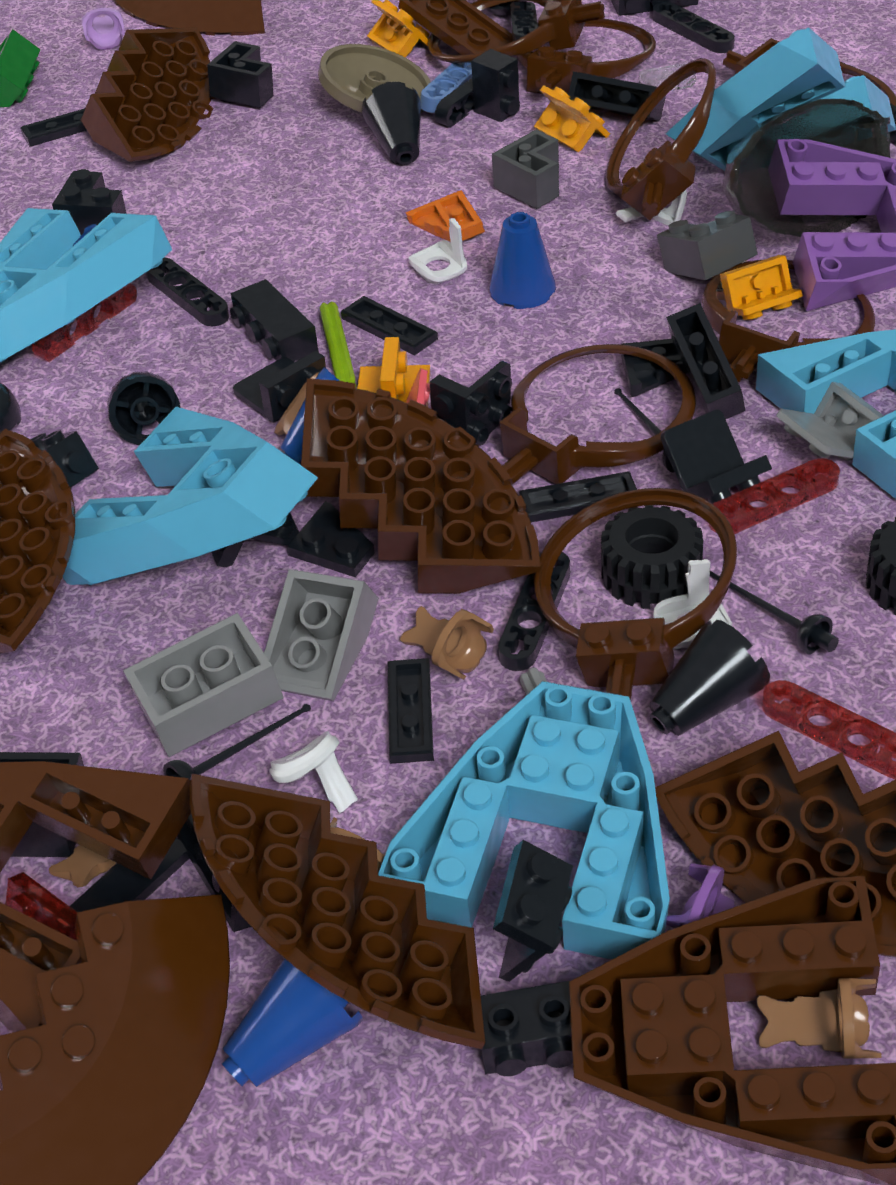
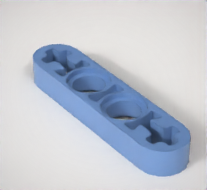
(444, 84)

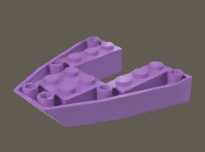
(837, 181)

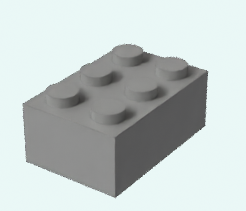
(204, 684)

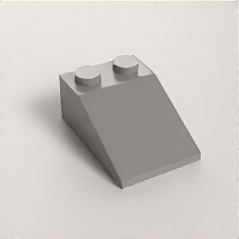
(319, 632)

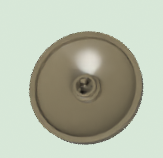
(354, 70)

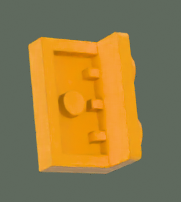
(759, 287)

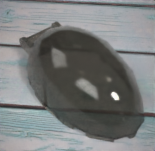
(821, 120)

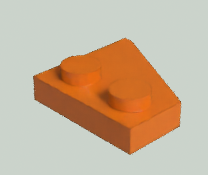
(435, 216)

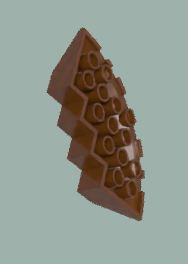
(208, 16)
(151, 94)
(418, 485)
(34, 534)
(788, 826)
(332, 914)
(117, 1045)

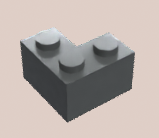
(528, 169)
(707, 247)

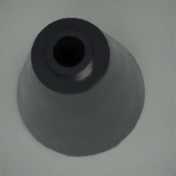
(395, 120)
(708, 679)

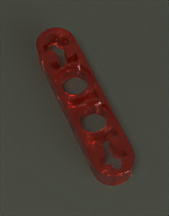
(61, 340)
(777, 500)
(836, 733)

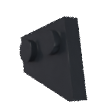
(646, 375)
(330, 546)

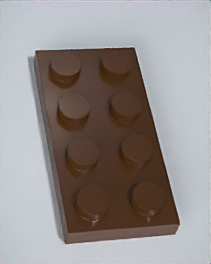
(458, 24)

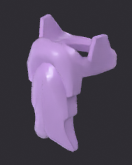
(103, 31)

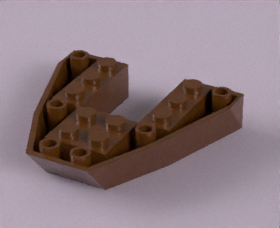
(102, 809)
(661, 1037)

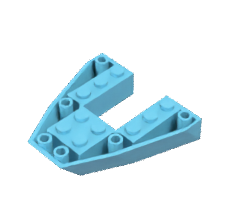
(778, 80)
(53, 282)
(862, 363)
(223, 493)
(558, 762)

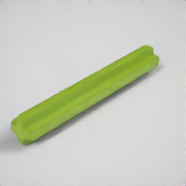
(337, 342)

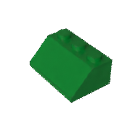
(16, 67)

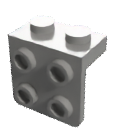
(833, 424)

